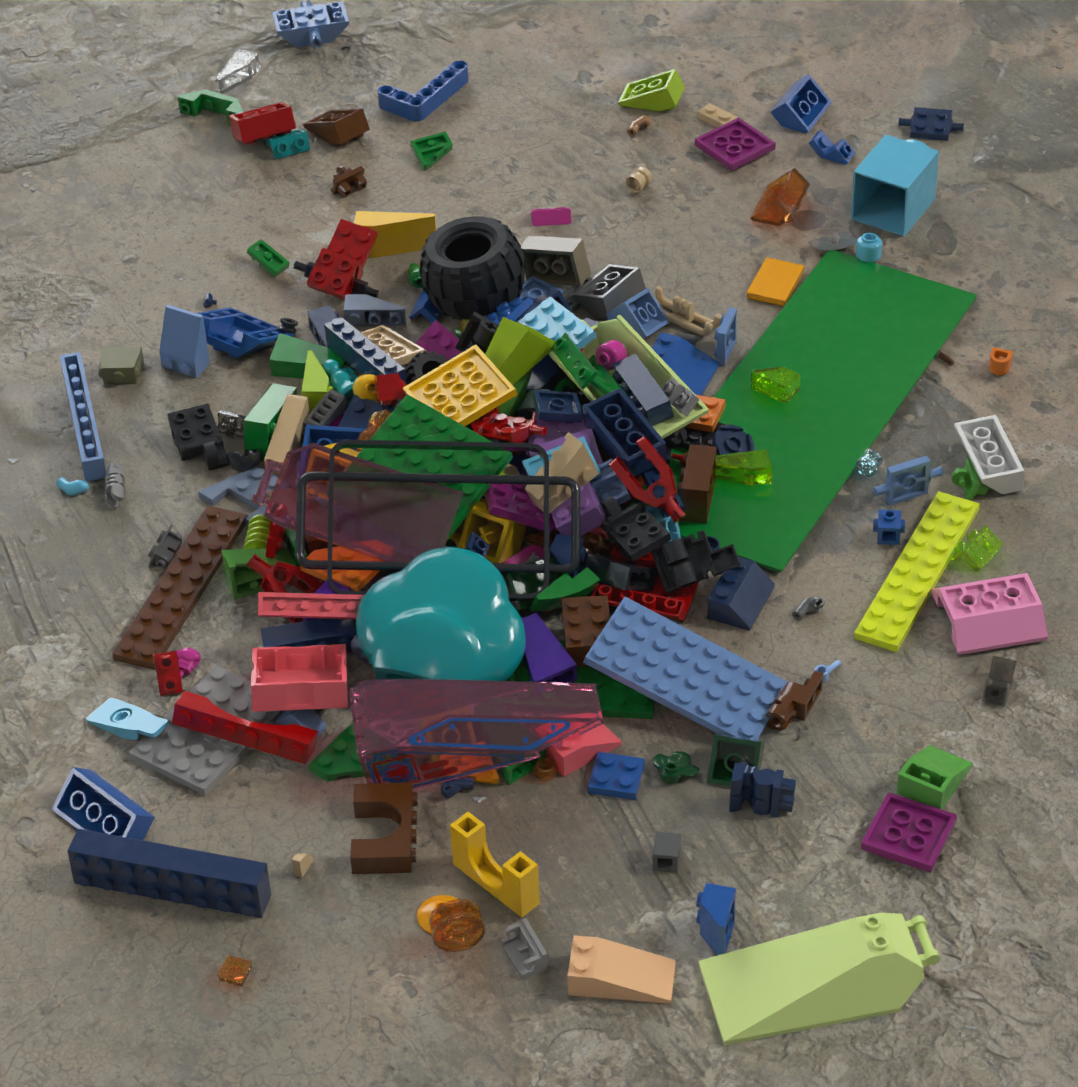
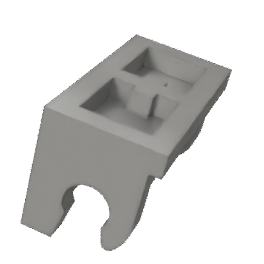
(525, 949)

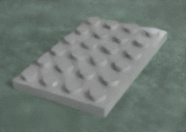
(195, 757)

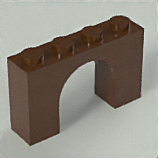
(392, 852)

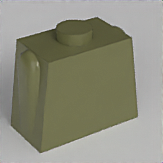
(120, 364)

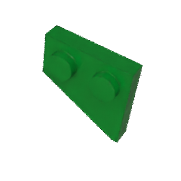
(431, 148)

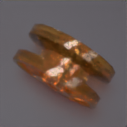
(457, 925)

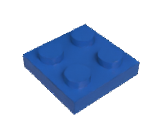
(616, 775)

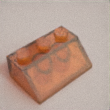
(781, 199)

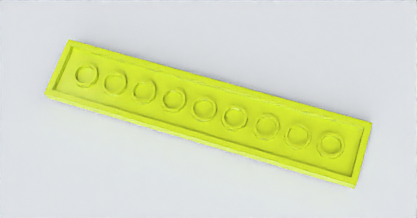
(916, 572)

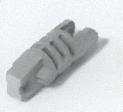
(114, 485)

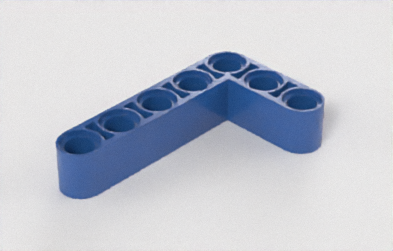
(427, 99)

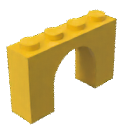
(513, 884)

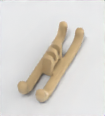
(684, 313)

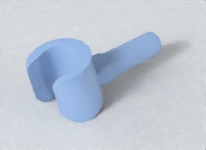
(827, 669)

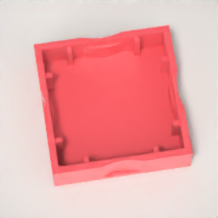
(299, 678)

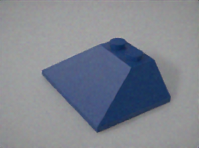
(238, 332)

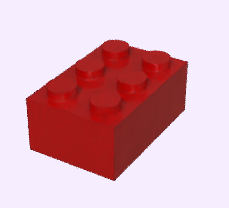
(262, 122)

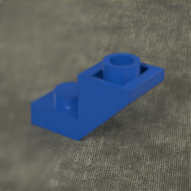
(838, 152)

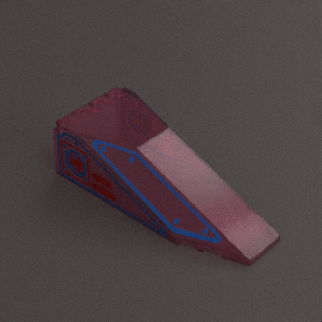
(462, 727)

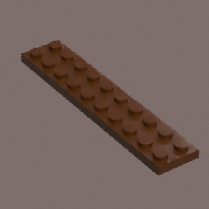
(180, 587)

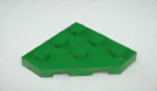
(338, 758)

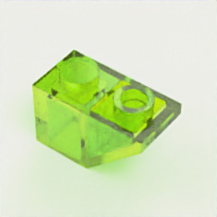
(776, 383)

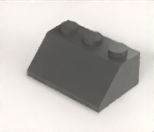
(609, 289)

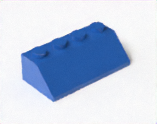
(99, 807)

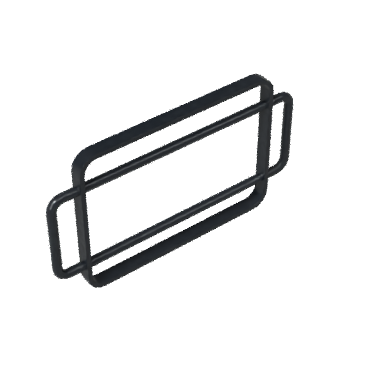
(332, 476)

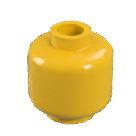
(361, 386)

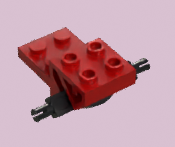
(341, 265)

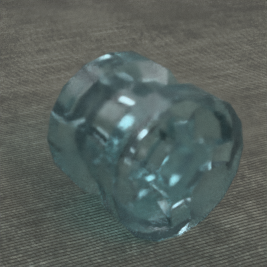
(869, 462)

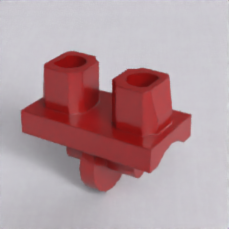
(168, 673)

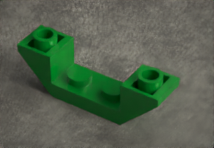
(196, 101)

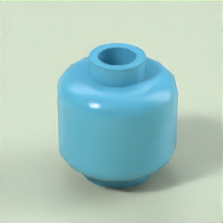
(869, 247)

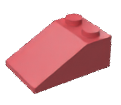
(582, 749)

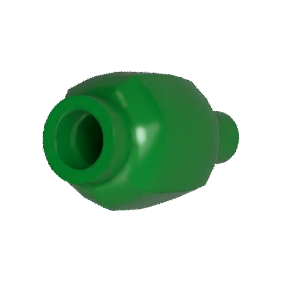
(414, 275)

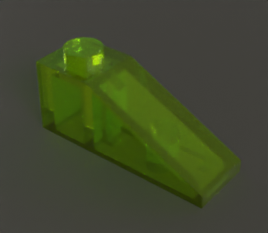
(745, 467)

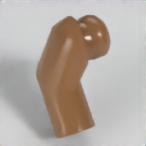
(636, 124)

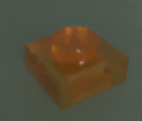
(235, 970)

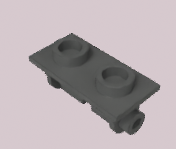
(160, 554)

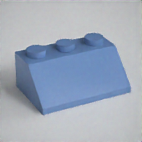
(641, 313)

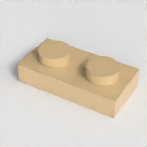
(715, 115)

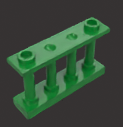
(584, 370)

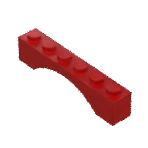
(203, 716)

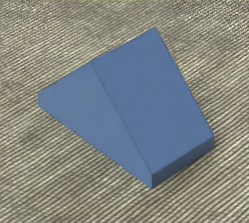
(306, 718)

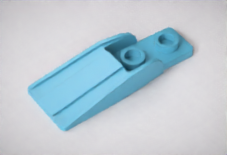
(126, 720)

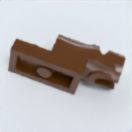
(794, 702)

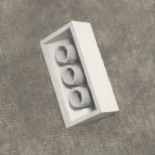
(991, 454)

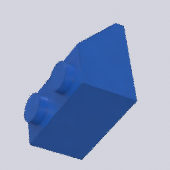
(716, 915)

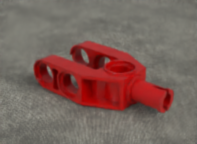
(666, 480)
(286, 574)

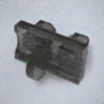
(231, 424)

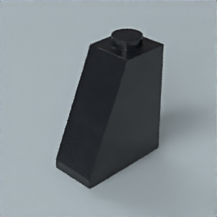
(621, 572)

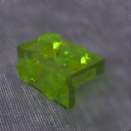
(979, 548)

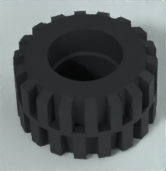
(423, 364)

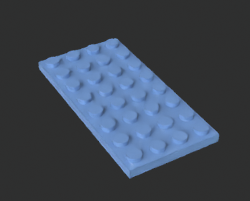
(684, 671)

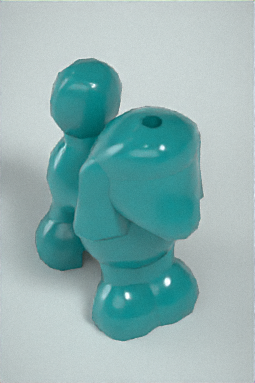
(341, 378)

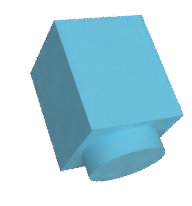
(895, 184)

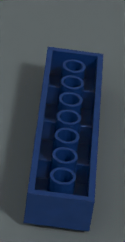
(169, 873)

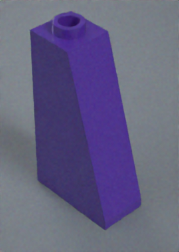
(544, 655)

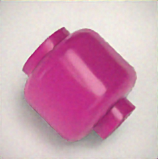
(609, 353)

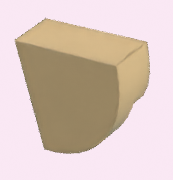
(301, 863)

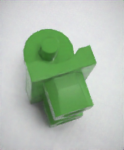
(969, 480)

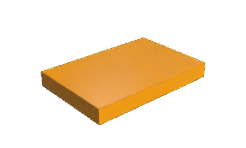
(775, 281)

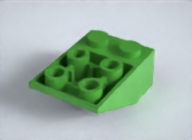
(932, 776)

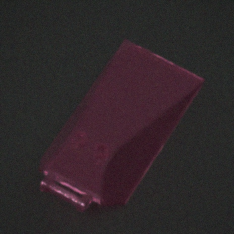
(368, 517)

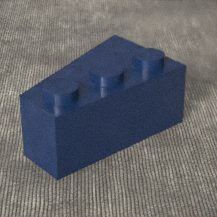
(360, 411)

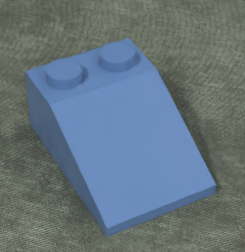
(183, 342)

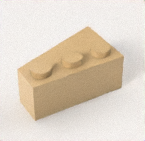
(569, 461)

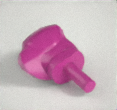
(188, 660)

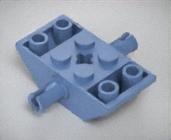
(311, 24)

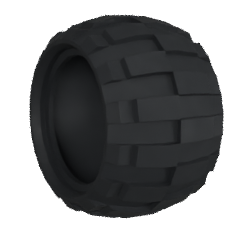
(472, 267)

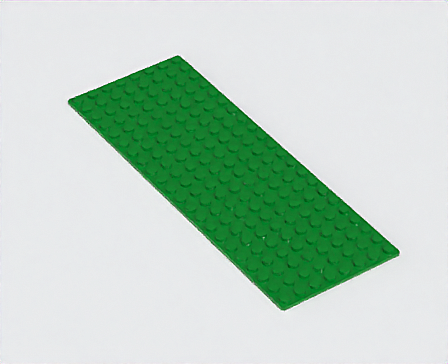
(860, 348)

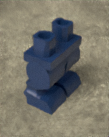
(763, 789)

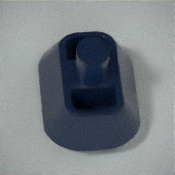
(208, 300)

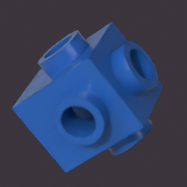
(889, 527)

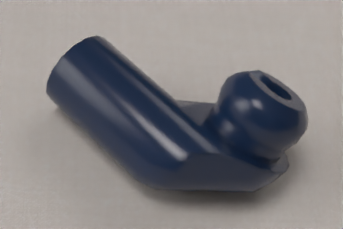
(453, 786)

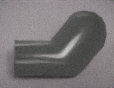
(808, 605)

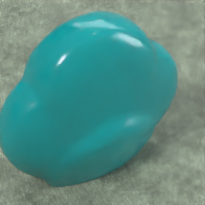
(441, 620)

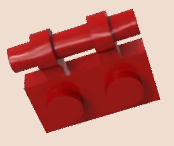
(274, 540)

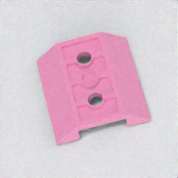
(993, 617)

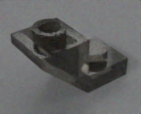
(999, 681)

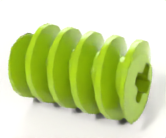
(257, 532)

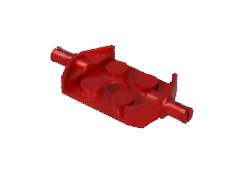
(506, 427)

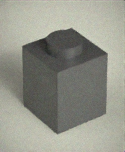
(666, 852)

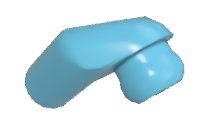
(72, 488)

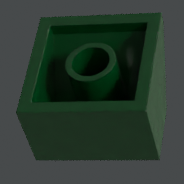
(732, 750)

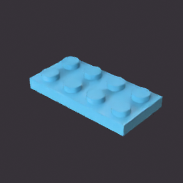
(555, 320)

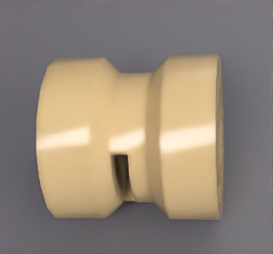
(639, 180)

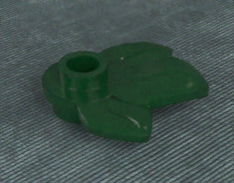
(674, 766)

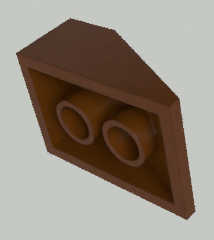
(339, 125)

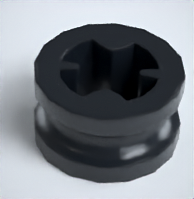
(288, 325)

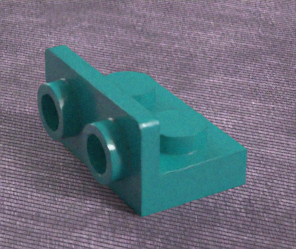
(289, 144)

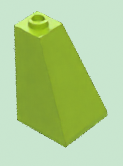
(517, 349)

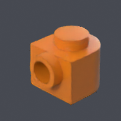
(999, 365)

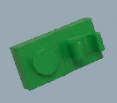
(268, 257)

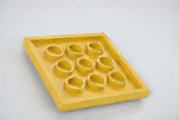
(463, 387)

